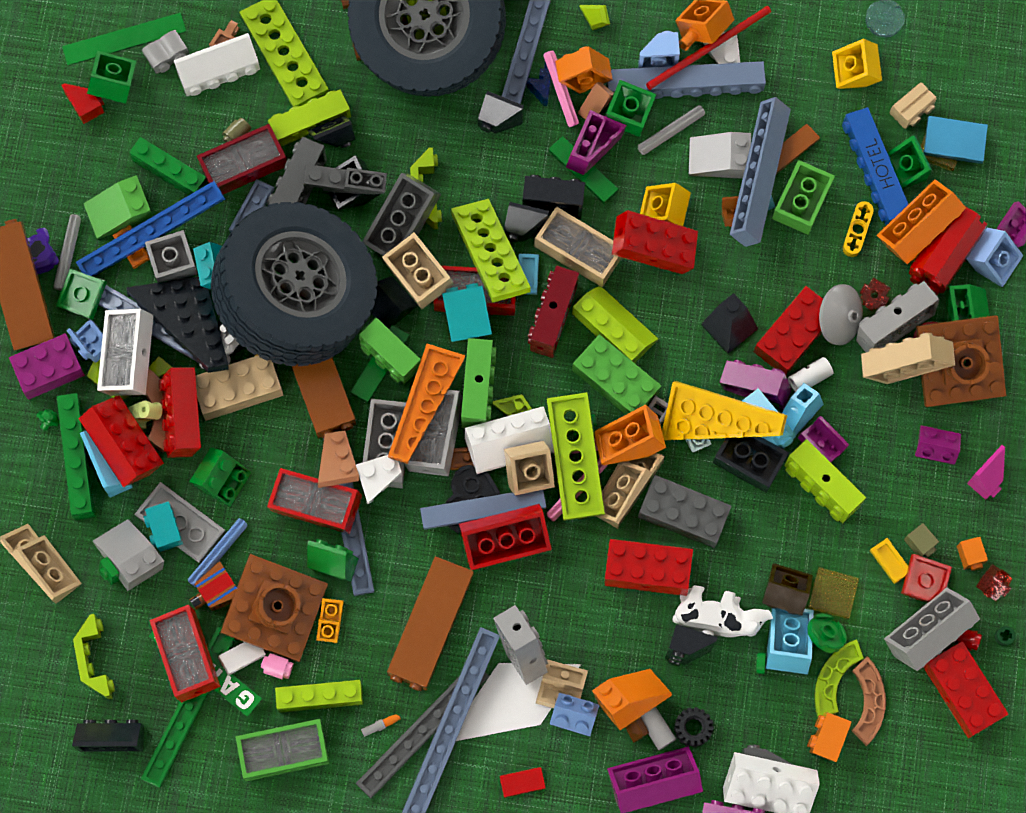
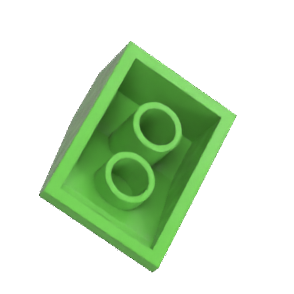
(118, 208)

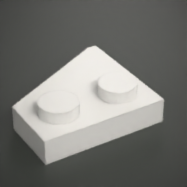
(726, 52)
(377, 475)

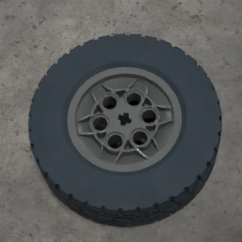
(435, 62)
(283, 324)

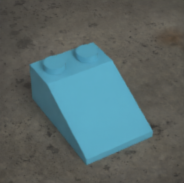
(788, 642)

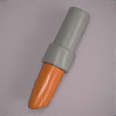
(380, 725)

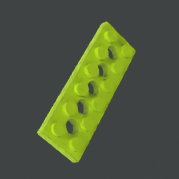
(279, 63)
(484, 259)
(587, 464)

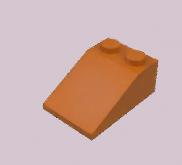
(630, 437)
(630, 696)

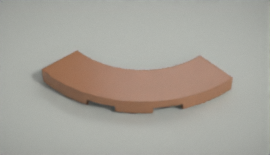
(153, 395)
(874, 701)

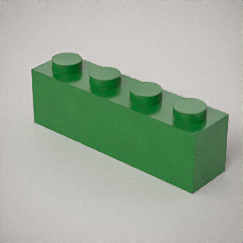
(167, 167)

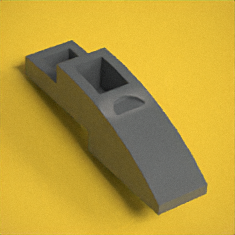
(345, 181)

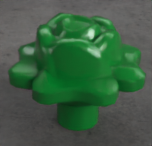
(48, 418)

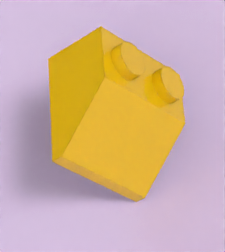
(857, 65)
(666, 203)

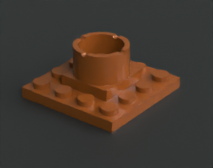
(983, 373)
(253, 614)

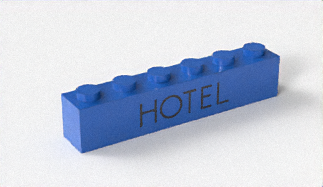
(875, 164)

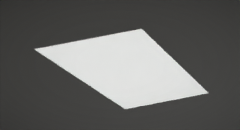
(504, 704)

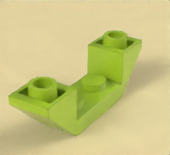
(425, 165)
(90, 631)

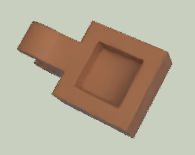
(222, 36)

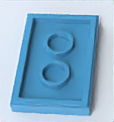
(955, 139)

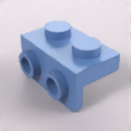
(89, 340)
(574, 714)

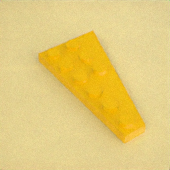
(708, 415)

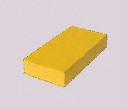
(890, 560)

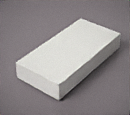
(240, 657)

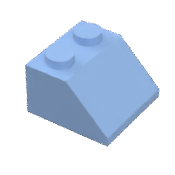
(661, 51)
(995, 256)

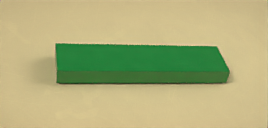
(593, 179)
(373, 374)

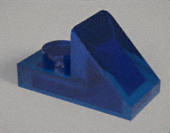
(541, 86)

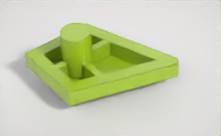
(595, 15)
(512, 405)

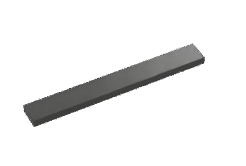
(407, 745)

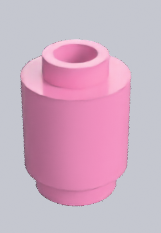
(277, 666)

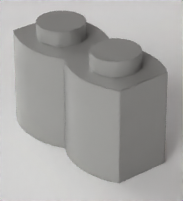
(164, 51)

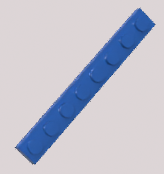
(151, 229)

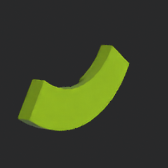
(831, 674)

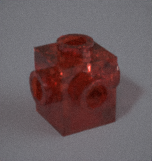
(874, 287)
(995, 583)

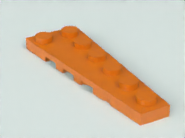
(428, 390)

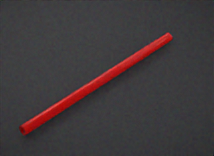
(707, 48)

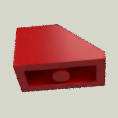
(85, 105)

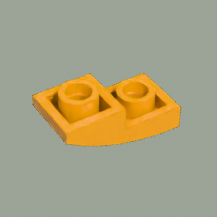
(330, 620)

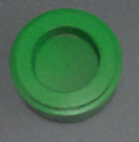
(760, 666)

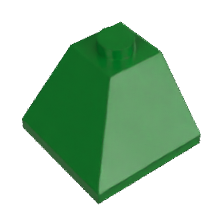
(630, 106)

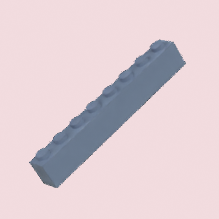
(697, 79)
(760, 172)

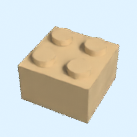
(529, 468)

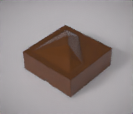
(637, 730)

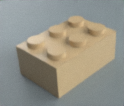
(418, 270)

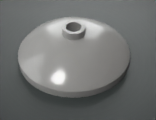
(840, 314)

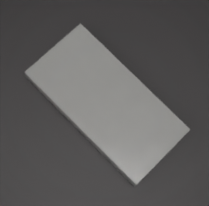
(196, 529)

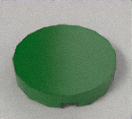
(826, 633)

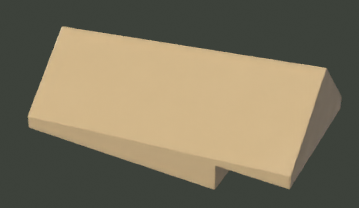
(626, 486)
(41, 562)

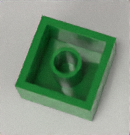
(111, 77)

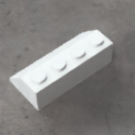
(217, 65)
(489, 439)

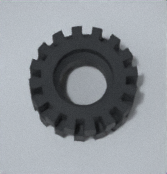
(684, 736)

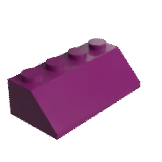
(655, 780)

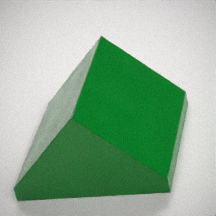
(909, 163)

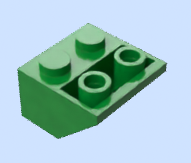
(966, 302)
(220, 476)
(331, 561)

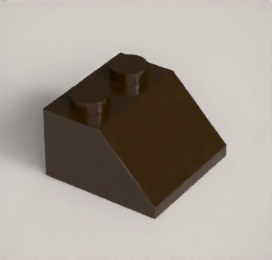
(787, 589)

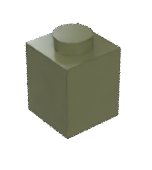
(922, 541)

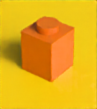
(972, 554)

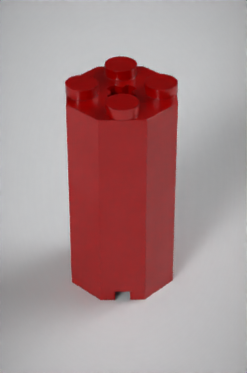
(947, 252)

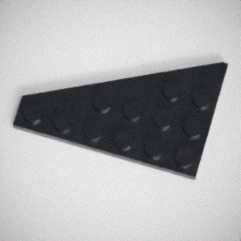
(187, 316)

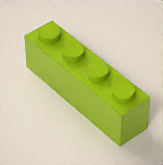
(295, 123)
(319, 696)

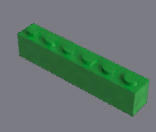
(75, 457)

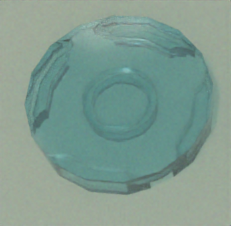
(884, 18)

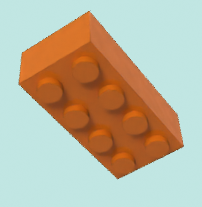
(921, 221)

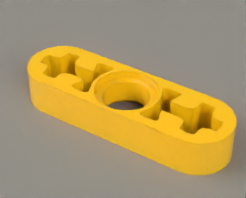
(867, 218)

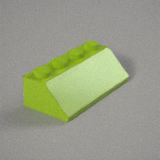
(614, 323)

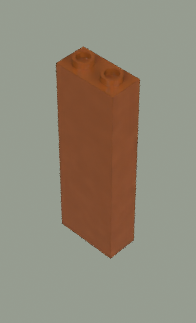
(21, 290)
(324, 397)
(430, 624)

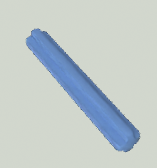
(218, 551)

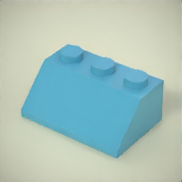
(106, 475)

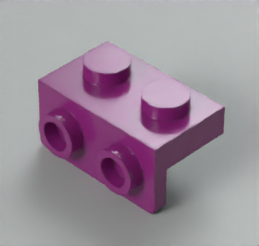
(1015, 224)
(824, 439)
(938, 445)

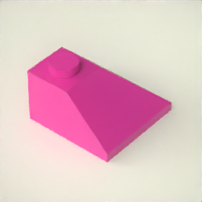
(990, 475)

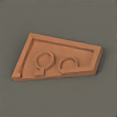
(337, 461)

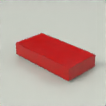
(522, 782)

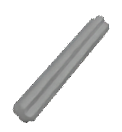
(671, 130)
(67, 251)

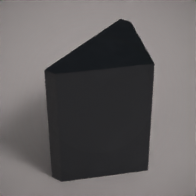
(391, 302)

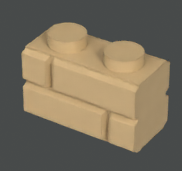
(913, 105)

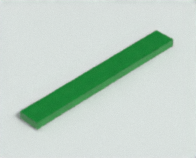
(181, 722)

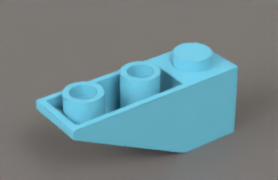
(802, 407)

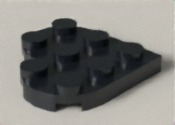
(470, 485)

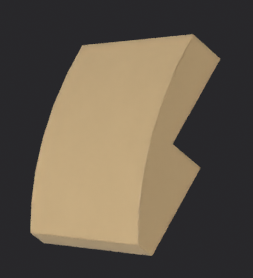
(560, 679)

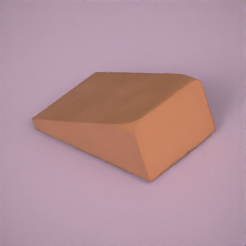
(596, 100)

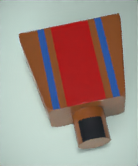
(215, 589)

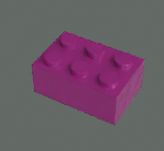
(46, 366)

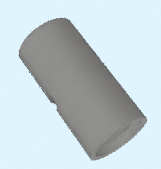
(658, 729)

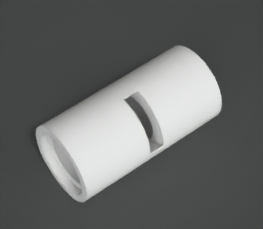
(812, 375)

